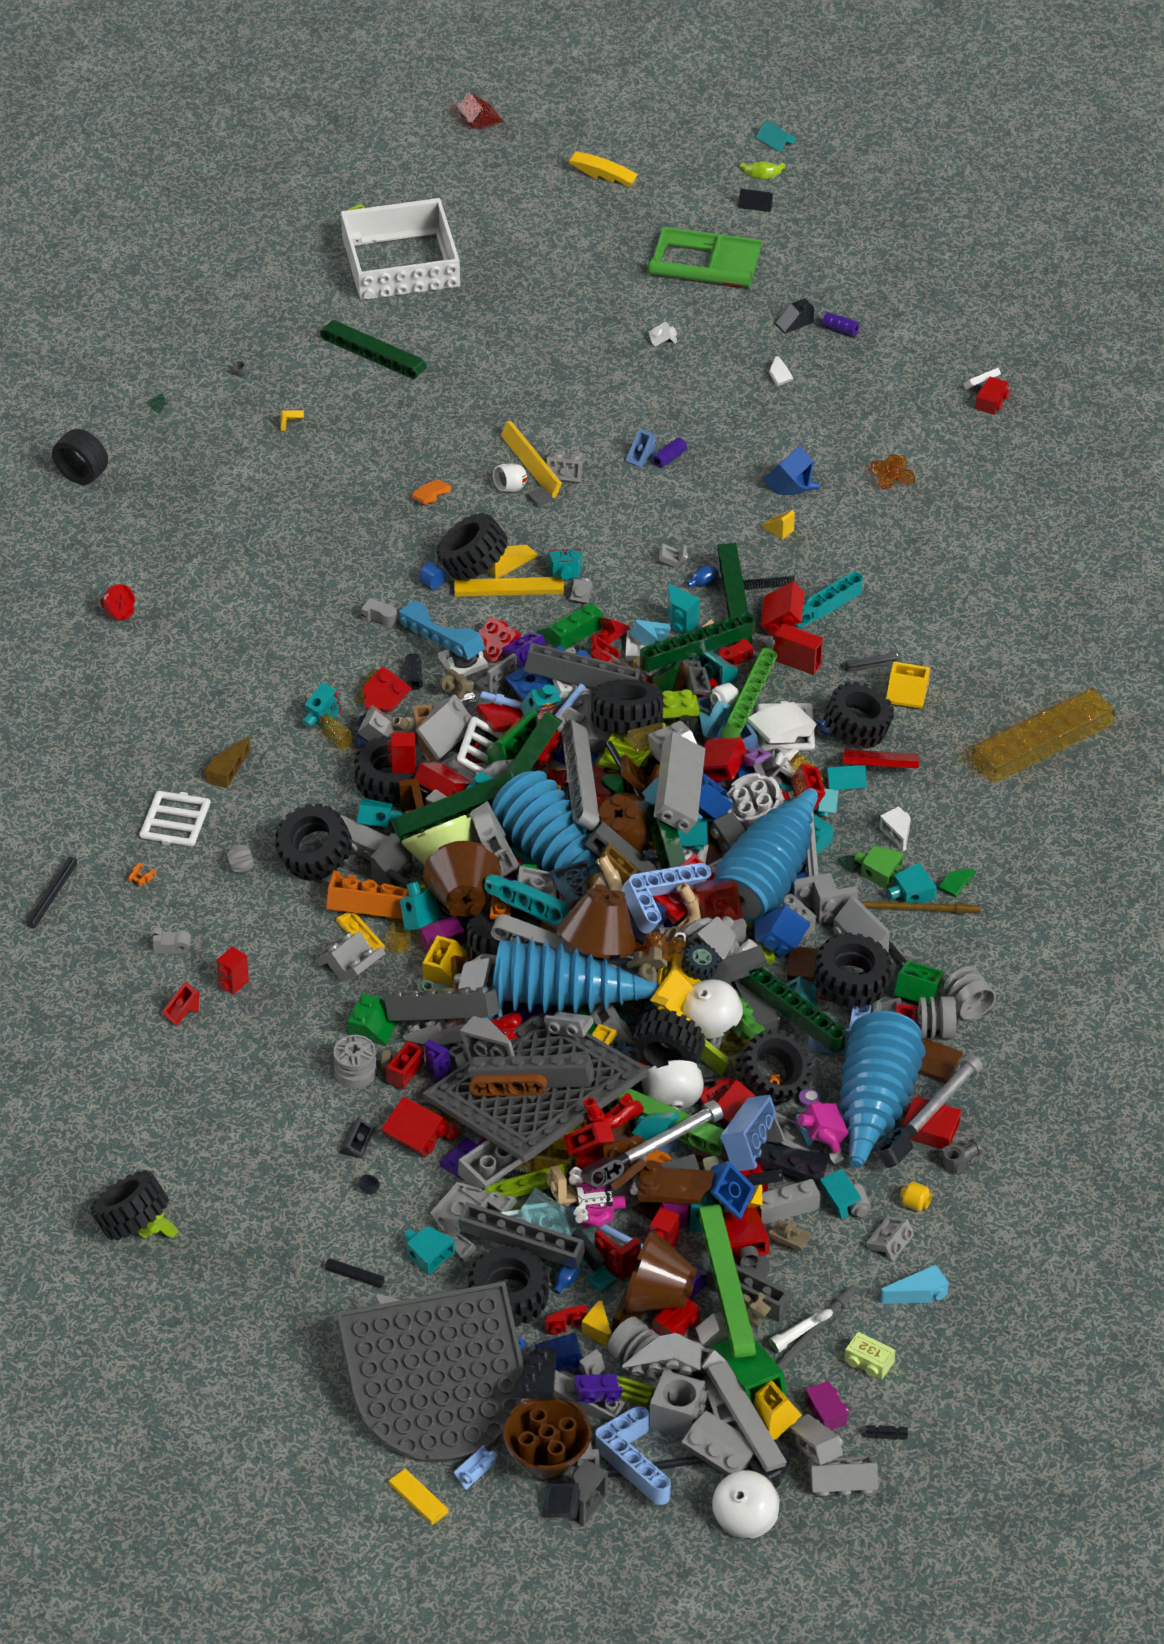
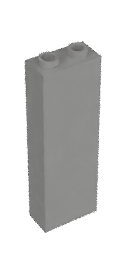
(679, 782)

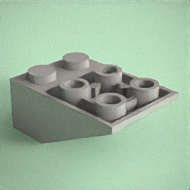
(665, 1353)

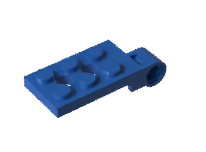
(519, 678)

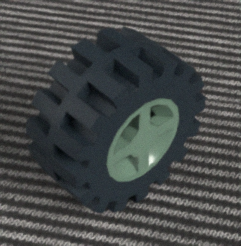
(700, 961)

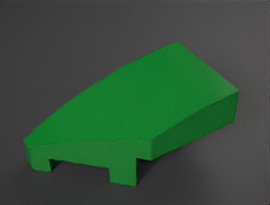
(956, 881)

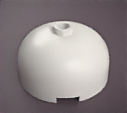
(754, 797)
(713, 1007)
(675, 1085)
(754, 1512)

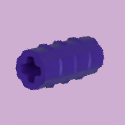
(840, 324)
(669, 452)

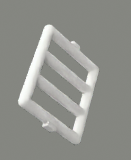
(809, 746)
(466, 747)
(167, 839)

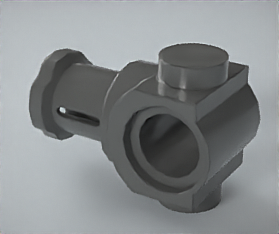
(956, 1156)

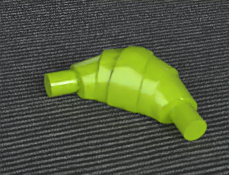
(762, 169)

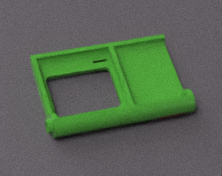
(730, 262)

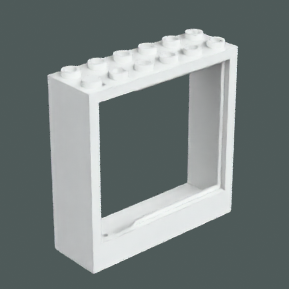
(397, 223)

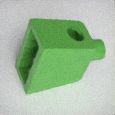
(880, 865)

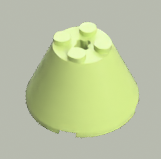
(428, 842)

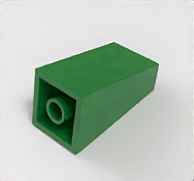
(752, 1371)

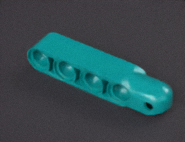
(831, 597)
(532, 904)

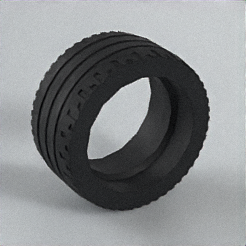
(71, 464)

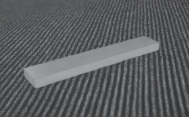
(746, 1416)

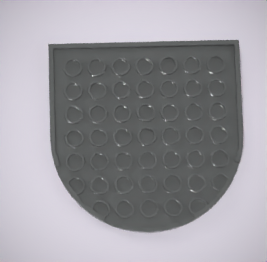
(435, 1370)

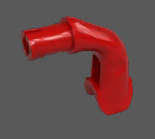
(618, 1115)

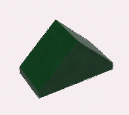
(666, 678)

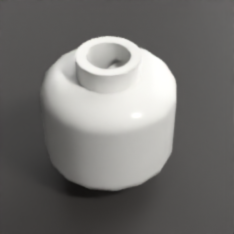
(725, 693)

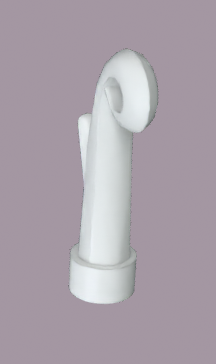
(780, 1341)

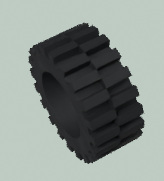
(851, 727)
(671, 1030)
(790, 1056)
(129, 1205)

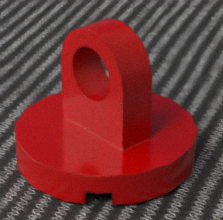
(118, 602)

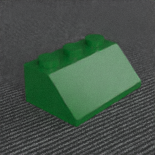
(573, 626)
(513, 739)

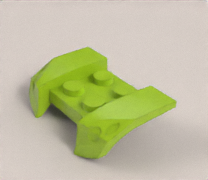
(620, 742)

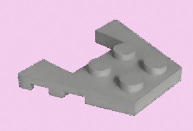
(450, 1207)

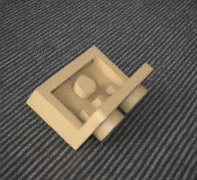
(562, 1192)

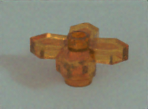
(893, 470)
(657, 939)

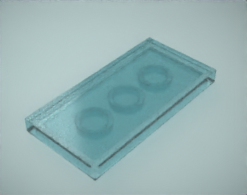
(549, 1214)

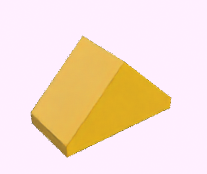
(781, 524)
(596, 1324)

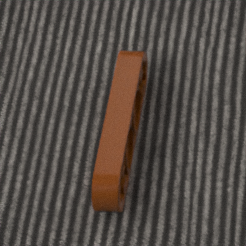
(532, 1085)

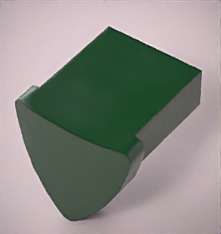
(615, 783)

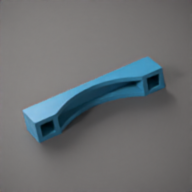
(463, 642)

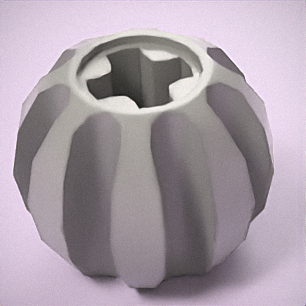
(240, 859)

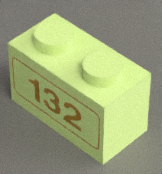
(869, 1355)

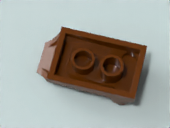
(673, 1184)

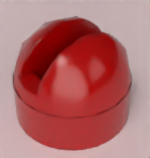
(452, 1132)

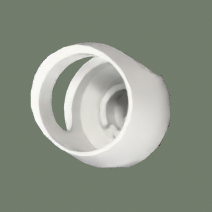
(515, 477)

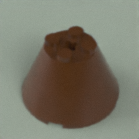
(628, 818)
(458, 876)
(599, 924)
(661, 1278)
(547, 1436)

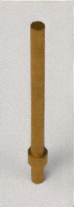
(959, 908)

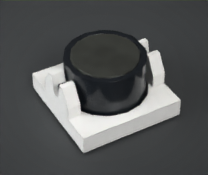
(462, 665)

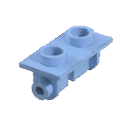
(475, 1466)

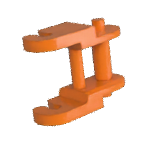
(145, 878)

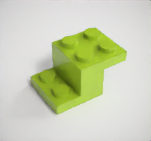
(678, 704)

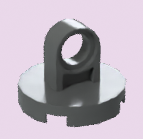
(755, 1264)

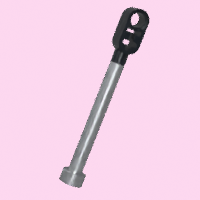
(898, 1142)
(610, 1168)

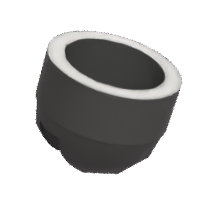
(239, 368)

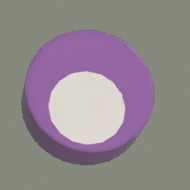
(808, 1097)

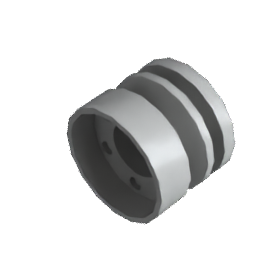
(971, 992)
(938, 1017)
(355, 1061)
(630, 1339)

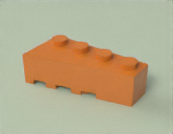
(364, 897)

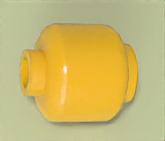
(915, 1196)

